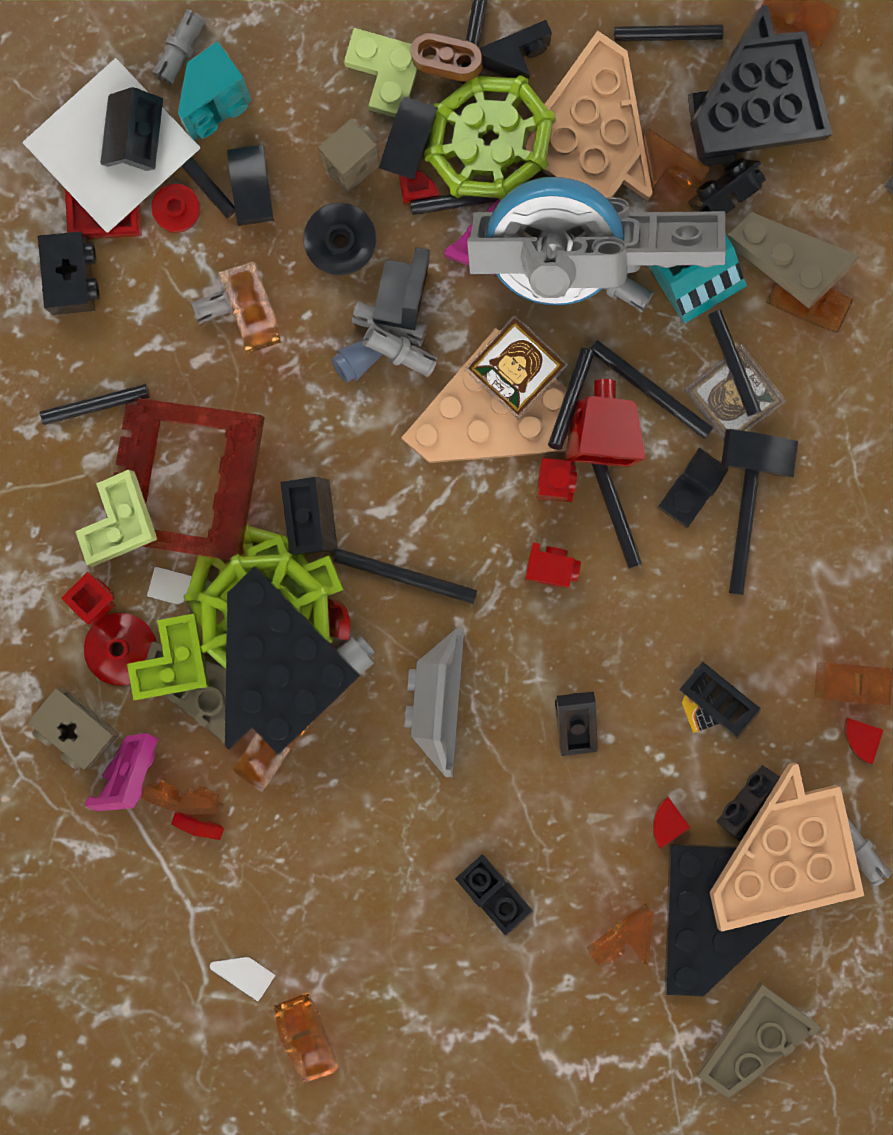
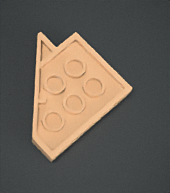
(598, 123)
(473, 425)
(790, 857)

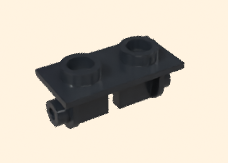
(738, 179)
(743, 809)

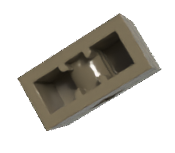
(350, 155)
(93, 732)

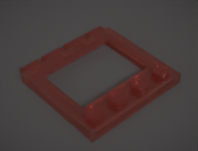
(236, 470)

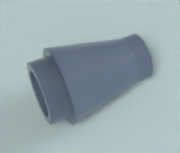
(354, 361)

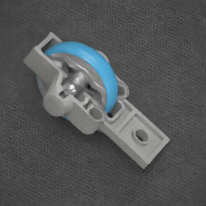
(537, 258)

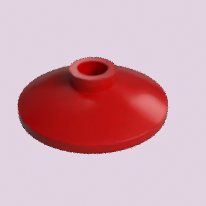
(117, 627)

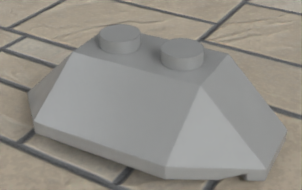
(436, 701)

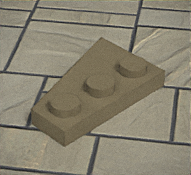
(791, 258)
(203, 704)
(754, 1040)

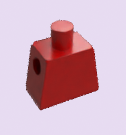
(605, 429)

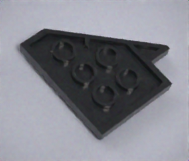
(762, 95)
(276, 665)
(695, 948)

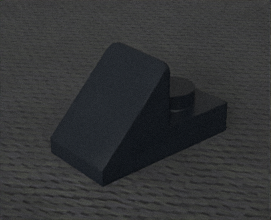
(507, 54)
(693, 488)
(576, 723)

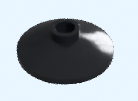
(339, 221)

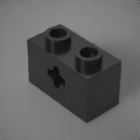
(56, 257)

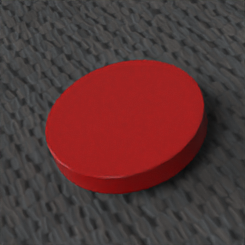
(175, 208)

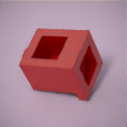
(556, 480)
(551, 567)
(90, 599)

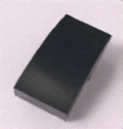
(408, 137)
(250, 185)
(759, 453)
(494, 895)

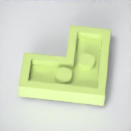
(387, 60)
(126, 525)

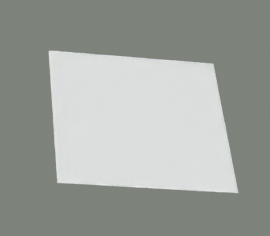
(72, 149)

